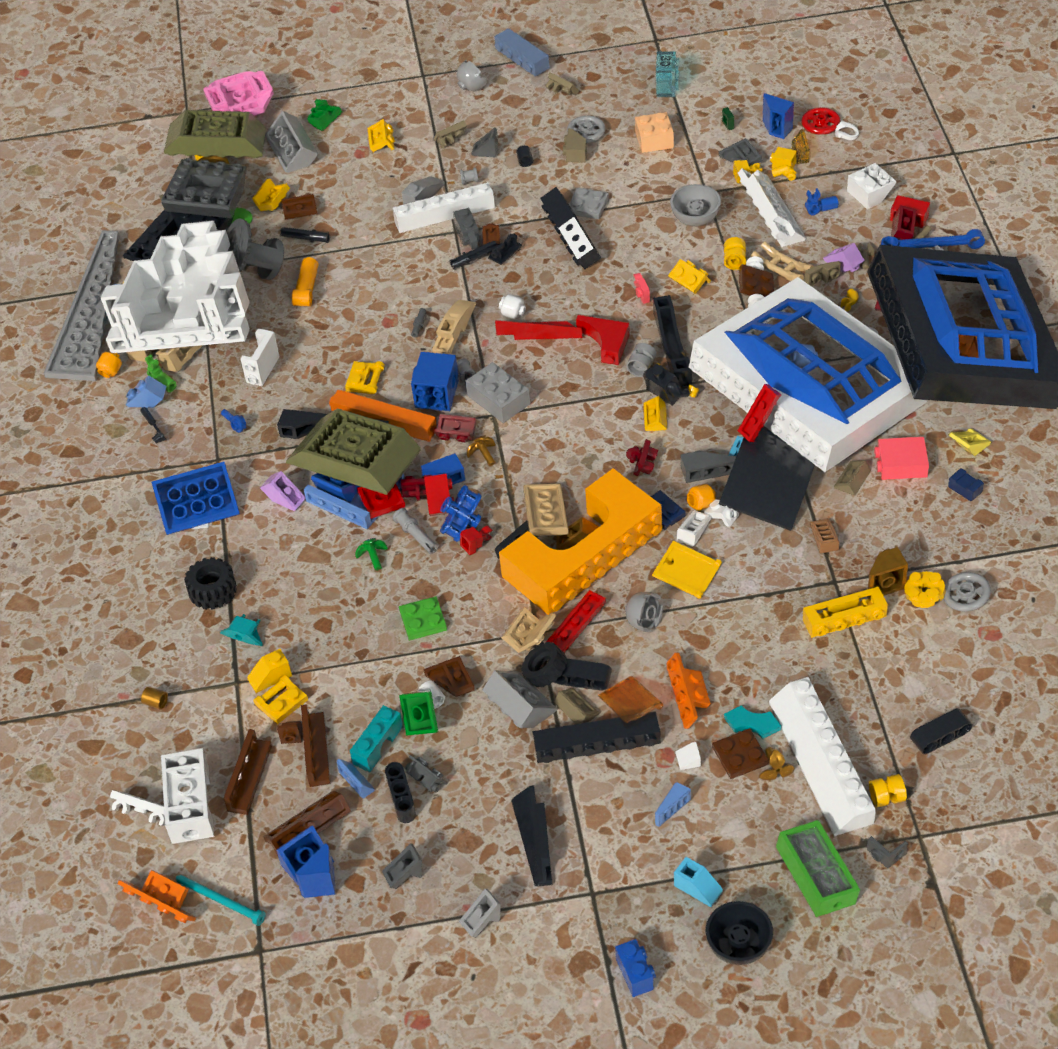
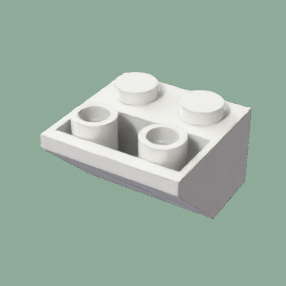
(870, 185)

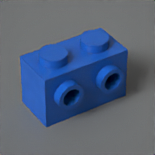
(635, 968)

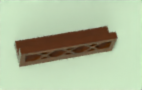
(315, 747)
(247, 774)
(319, 814)

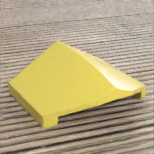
(970, 441)

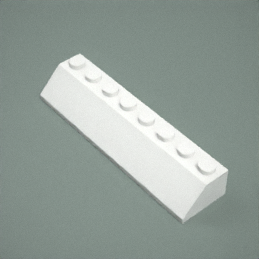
(822, 758)

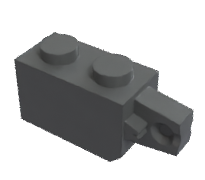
(466, 228)

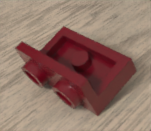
(455, 428)

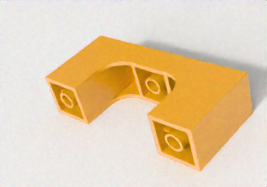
(556, 576)

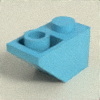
(697, 882)

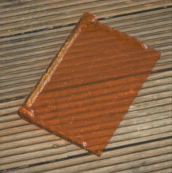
(630, 699)

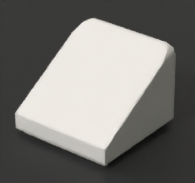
(688, 756)

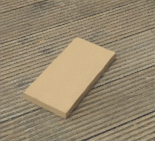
(545, 509)

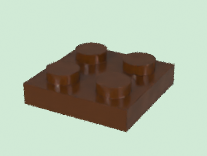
(740, 753)

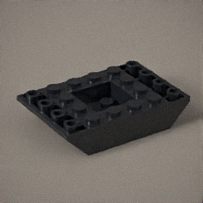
(167, 225)

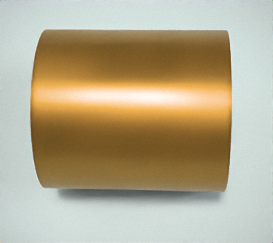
(154, 698)

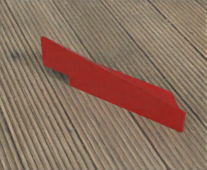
(538, 330)

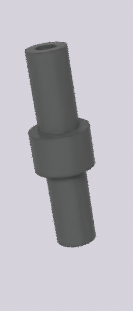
(418, 322)

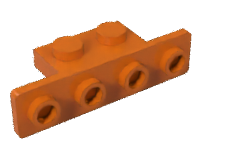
(688, 689)
(163, 892)

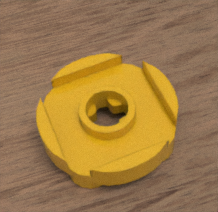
(919, 580)

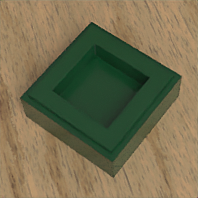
(728, 118)

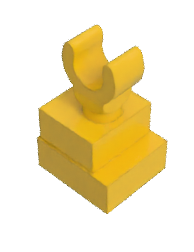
(738, 165)

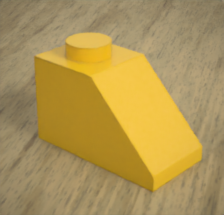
(269, 671)

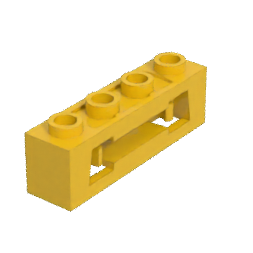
(845, 612)

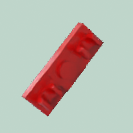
(759, 412)

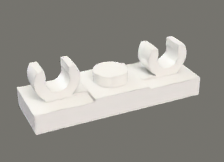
(141, 805)

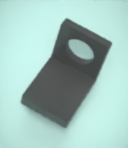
(880, 854)

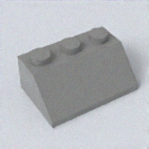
(518, 698)

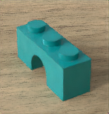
(367, 748)

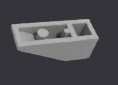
(421, 189)

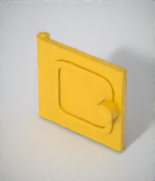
(690, 569)

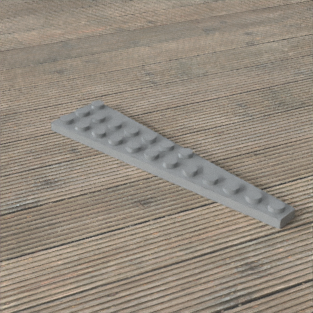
(83, 330)

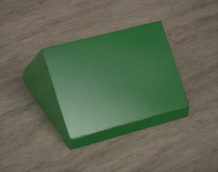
(418, 712)

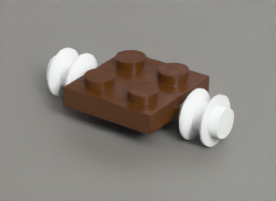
(754, 280)

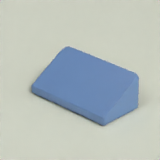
(355, 778)

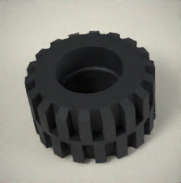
(206, 572)

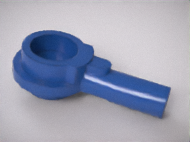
(237, 421)

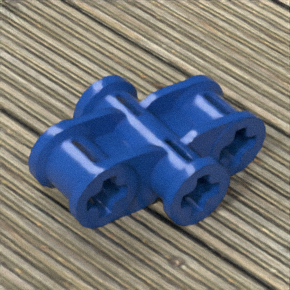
(460, 512)

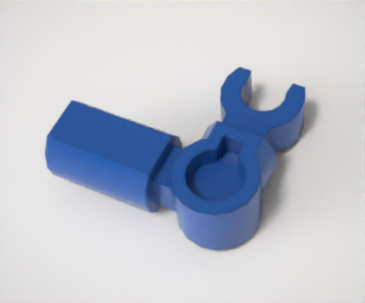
(814, 205)

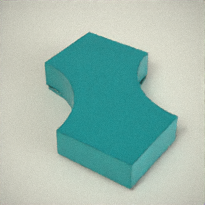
(760, 723)

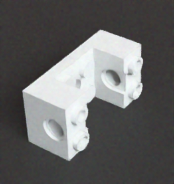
(186, 812)

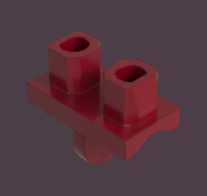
(640, 456)
(413, 487)

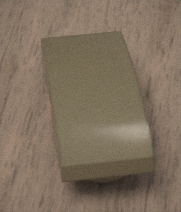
(825, 272)

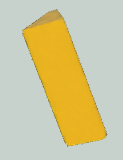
(655, 414)

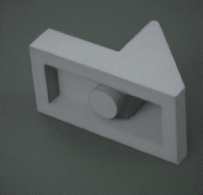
(483, 910)

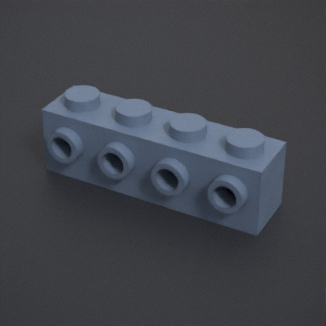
(521, 52)

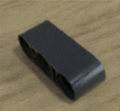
(585, 675)
(941, 731)
(400, 800)

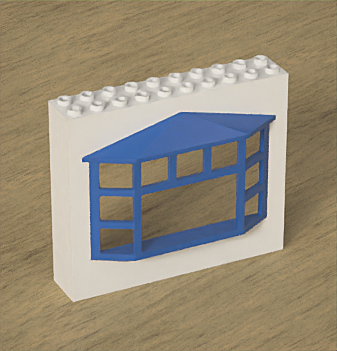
(806, 411)

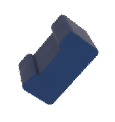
(965, 484)

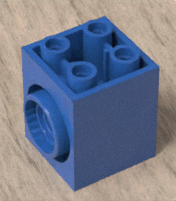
(435, 381)

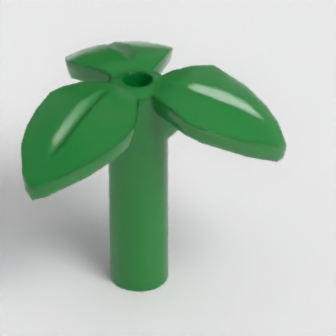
(371, 545)

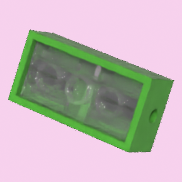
(817, 868)

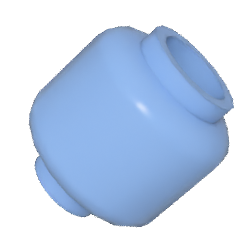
(798, 359)

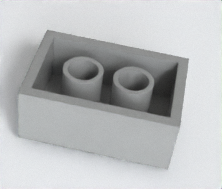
(497, 392)

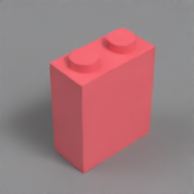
(902, 458)

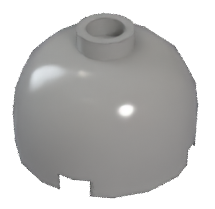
(470, 77)
(644, 611)

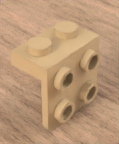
(527, 630)

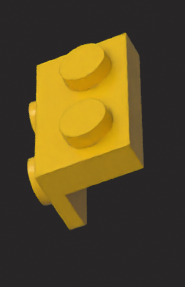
(270, 195)
(688, 276)

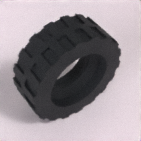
(550, 671)

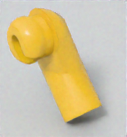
(785, 170)

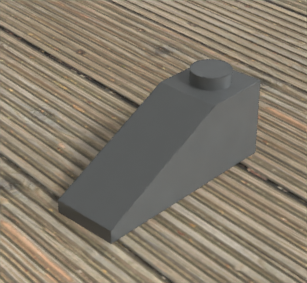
(705, 465)

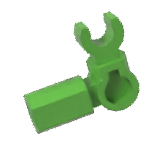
(156, 372)

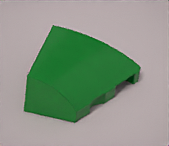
(323, 115)

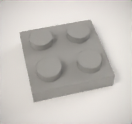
(588, 203)

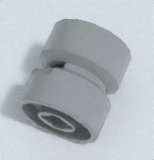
(641, 359)

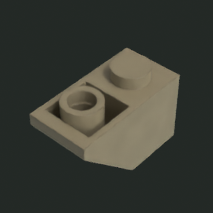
(575, 147)

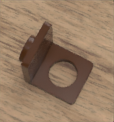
(290, 732)

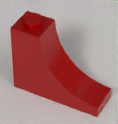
(609, 334)

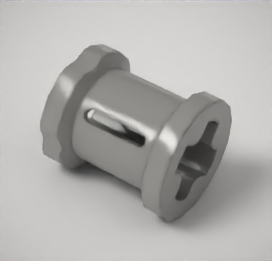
(469, 175)
(465, 369)

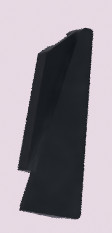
(534, 835)

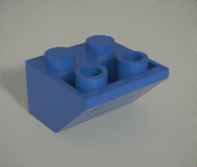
(777, 115)

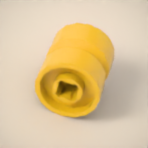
(734, 253)
(887, 790)

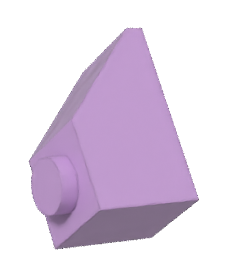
(848, 257)
(282, 491)

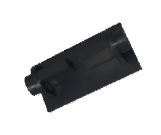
(505, 250)

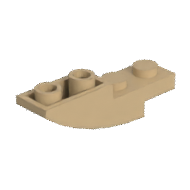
(451, 326)

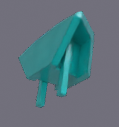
(243, 630)

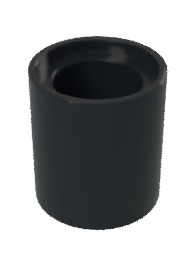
(524, 156)

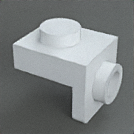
(722, 512)

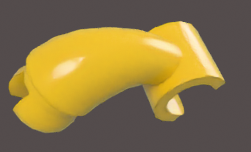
(848, 302)

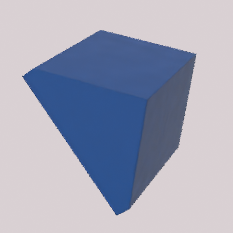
(335, 487)
(299, 850)
(317, 875)

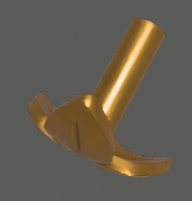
(482, 443)
(776, 761)

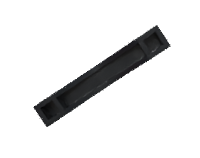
(667, 327)
(298, 424)

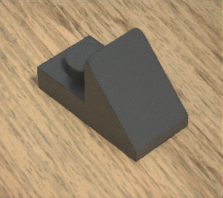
(403, 866)

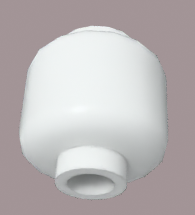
(512, 306)

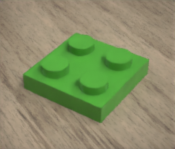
(422, 618)

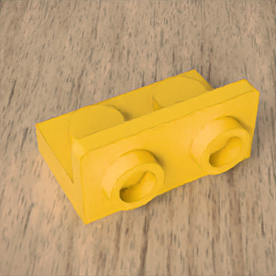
(380, 135)

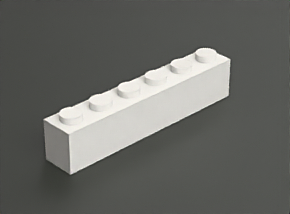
(441, 207)

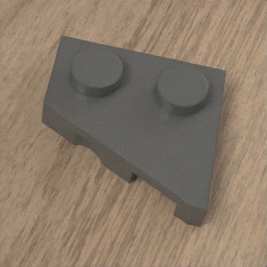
(741, 151)

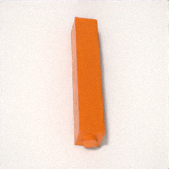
(415, 423)

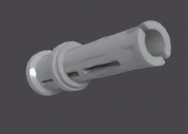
(410, 525)

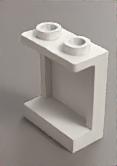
(263, 360)

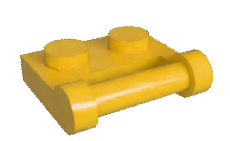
(359, 376)
(283, 704)

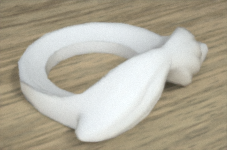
(839, 134)

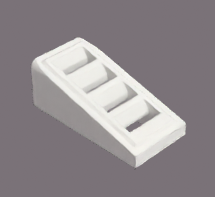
(691, 529)

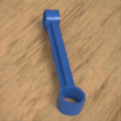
(940, 241)

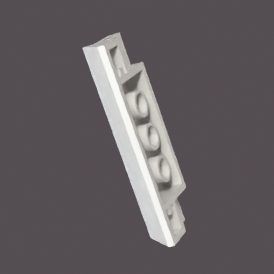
(771, 207)

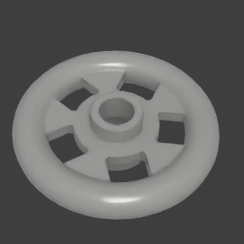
(586, 127)
(961, 589)

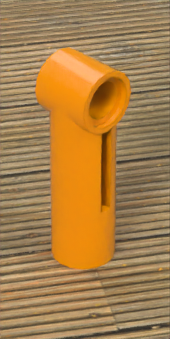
(303, 292)

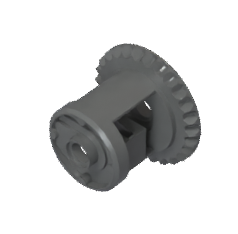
(266, 257)

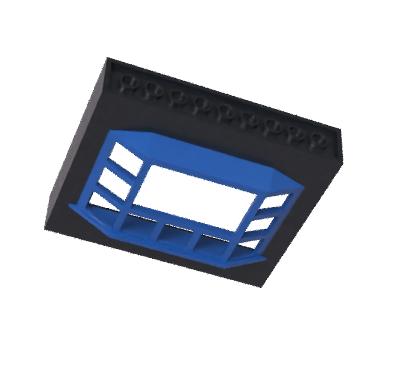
(929, 340)

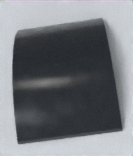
(768, 480)

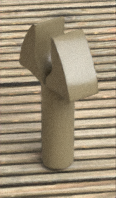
(865, 254)

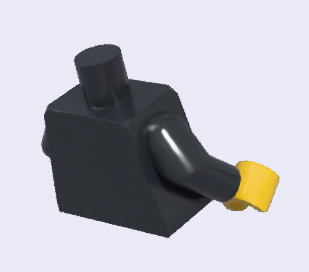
(665, 384)

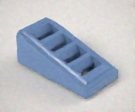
(673, 802)

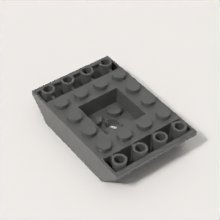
(205, 188)

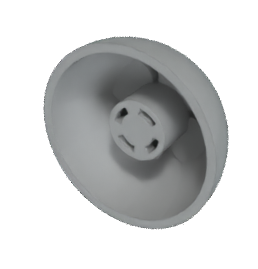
(695, 204)

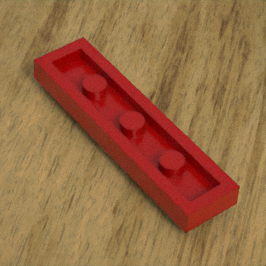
(577, 620)

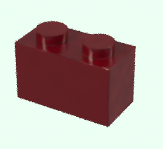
(904, 223)

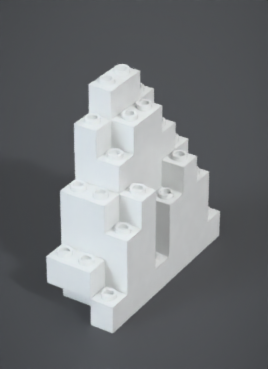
(180, 295)

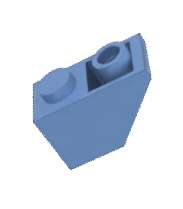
(146, 393)

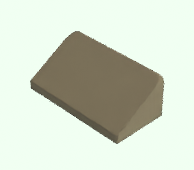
(853, 477)
(575, 706)

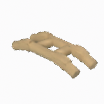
(777, 257)

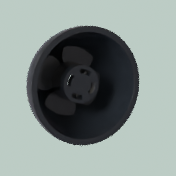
(738, 922)

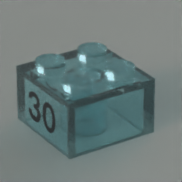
(667, 73)

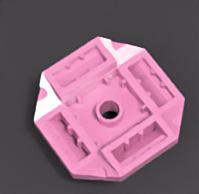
(240, 93)

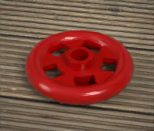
(820, 120)

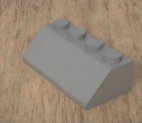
(290, 143)

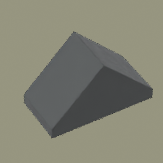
(487, 145)

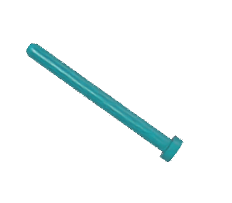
(256, 916)

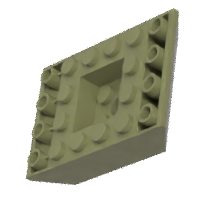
(216, 134)
(356, 450)

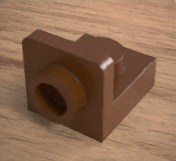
(491, 233)

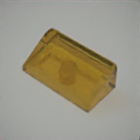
(801, 145)

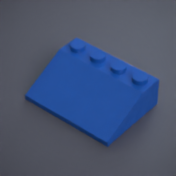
(195, 498)

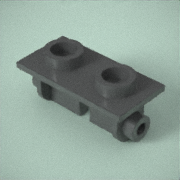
(431, 778)

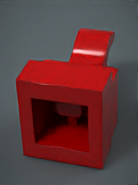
(472, 539)

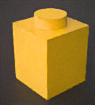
(783, 157)

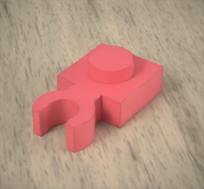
(642, 289)

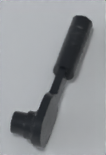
(159, 435)

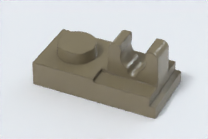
(558, 82)
(448, 133)

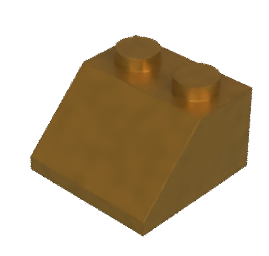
(888, 572)

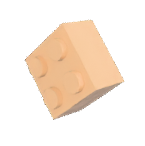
(654, 132)

